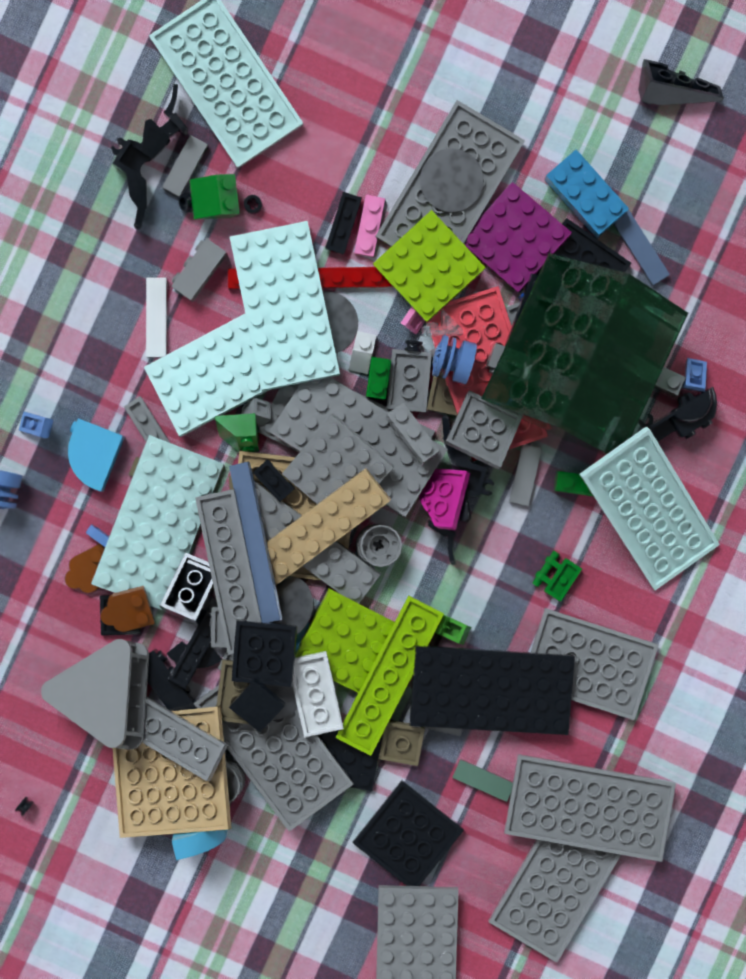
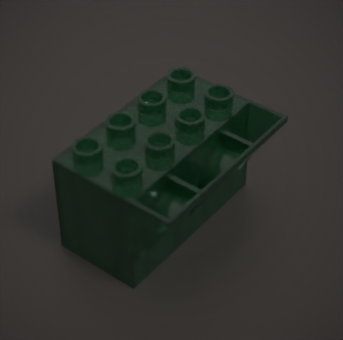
(585, 353)

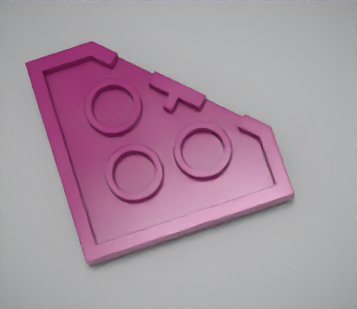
(444, 497)

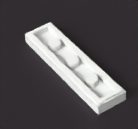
(156, 317)

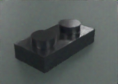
(273, 480)

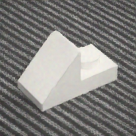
(362, 352)

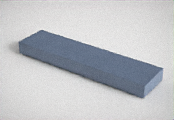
(641, 248)

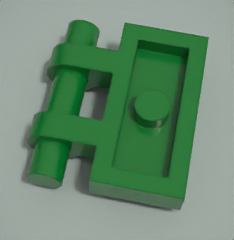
(561, 580)

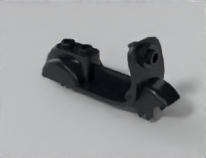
(688, 416)

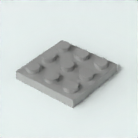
(483, 430)

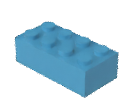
(586, 194)

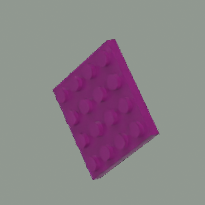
(516, 237)

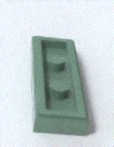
(483, 780)

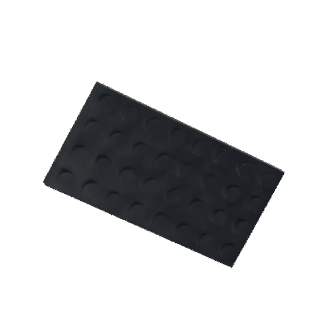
(491, 690)

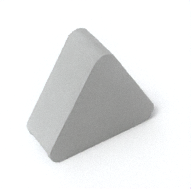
(105, 693)

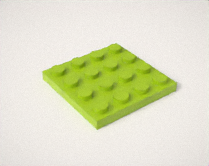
(429, 266)
(349, 636)

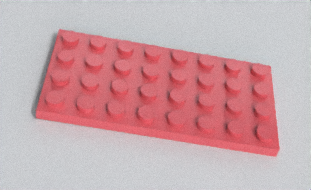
(471, 314)

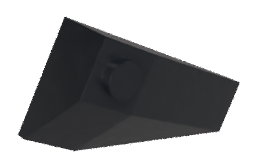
(666, 87)

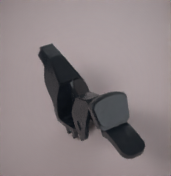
(134, 154)
(475, 486)

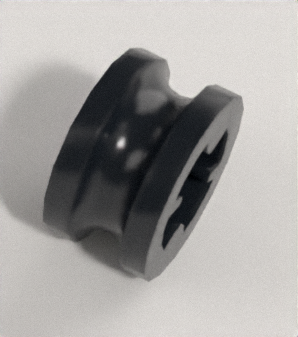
(247, 207)
(413, 345)
(24, 806)

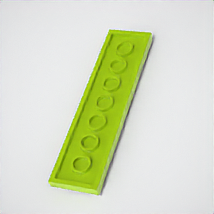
(389, 675)

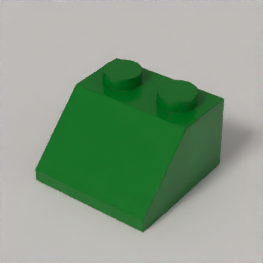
(214, 197)
(239, 431)

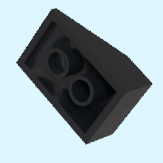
(189, 590)

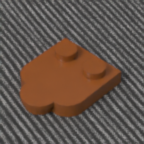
(83, 568)
(128, 610)

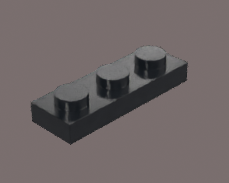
(343, 223)

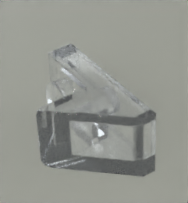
(448, 327)

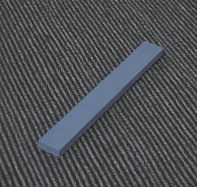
(256, 542)

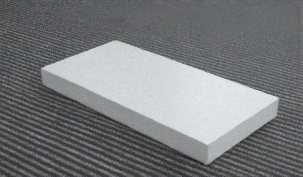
(316, 695)

